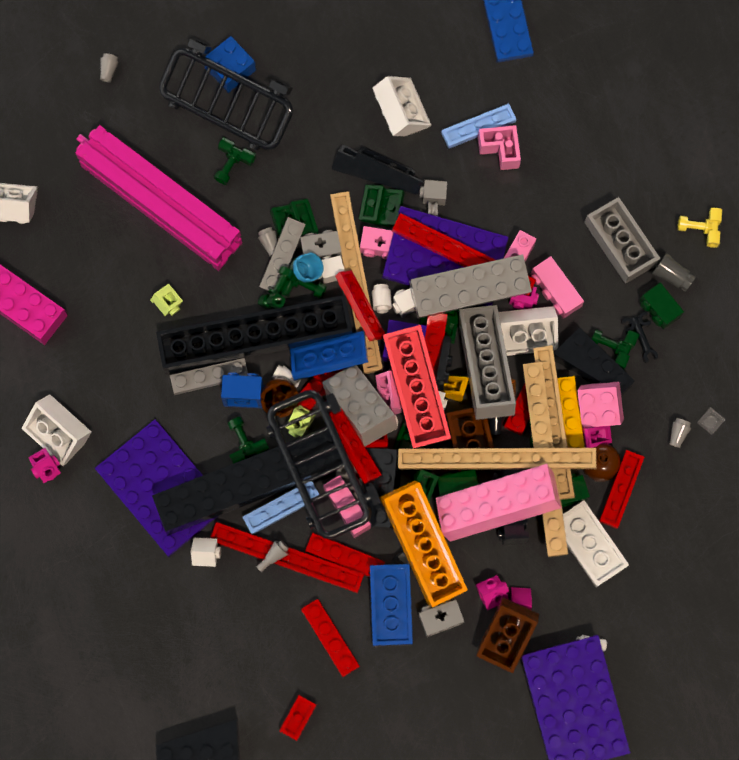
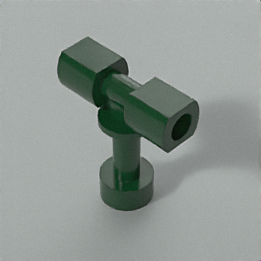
(234, 155)
(318, 290)
(275, 299)
(622, 348)
(247, 448)

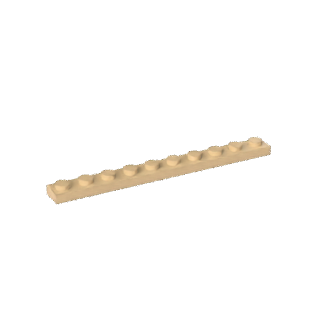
(352, 261)
(543, 438)
(497, 458)

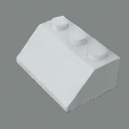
(401, 106)
(17, 202)
(529, 329)
(56, 429)

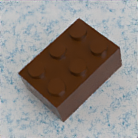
(467, 431)
(507, 635)

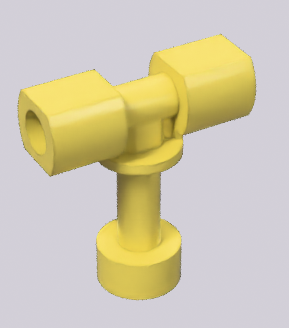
(710, 226)

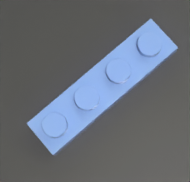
(470, 128)
(277, 509)

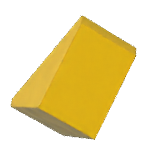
(455, 388)

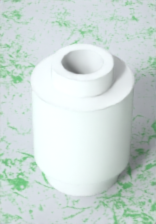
(381, 298)

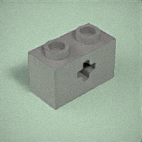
(329, 241)
(434, 626)

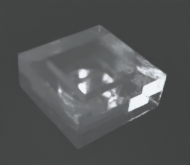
(711, 421)

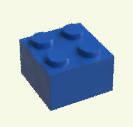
(233, 57)
(242, 390)

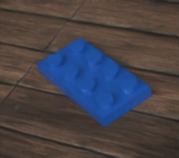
(508, 29)
(329, 355)
(391, 604)

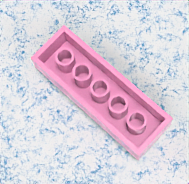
(498, 502)

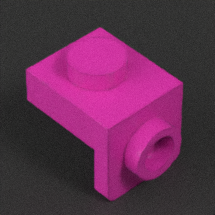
(525, 301)

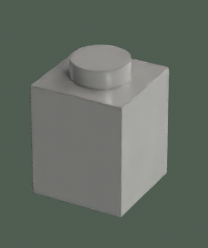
(434, 192)

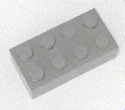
(622, 240)
(361, 404)

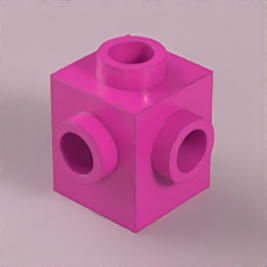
(44, 465)
(492, 591)

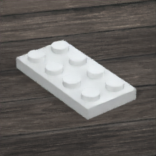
(592, 544)

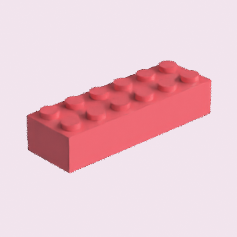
(417, 387)

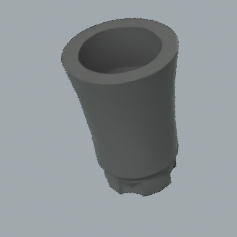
(673, 272)

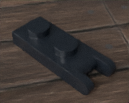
(444, 363)

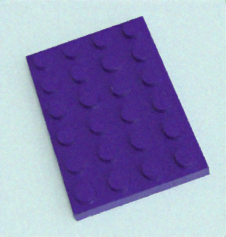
(410, 261)
(144, 468)
(575, 701)

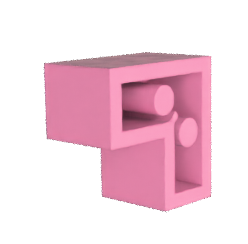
(501, 141)

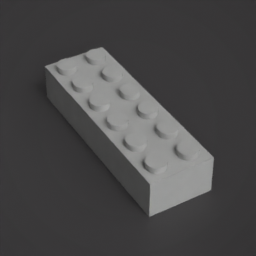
(470, 286)
(486, 362)

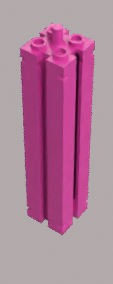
(158, 197)

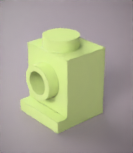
(168, 295)
(296, 430)

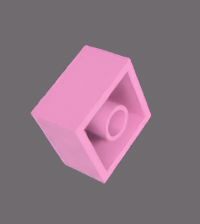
(600, 404)

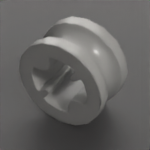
(433, 208)

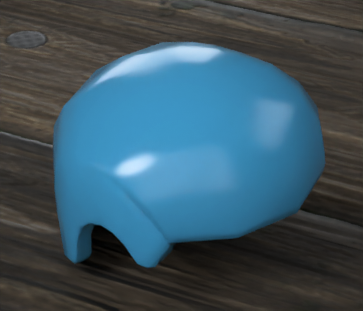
(308, 267)

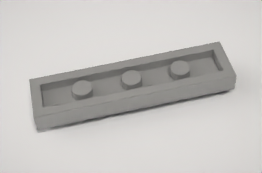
(282, 253)
(206, 376)

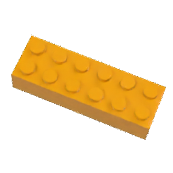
(423, 543)

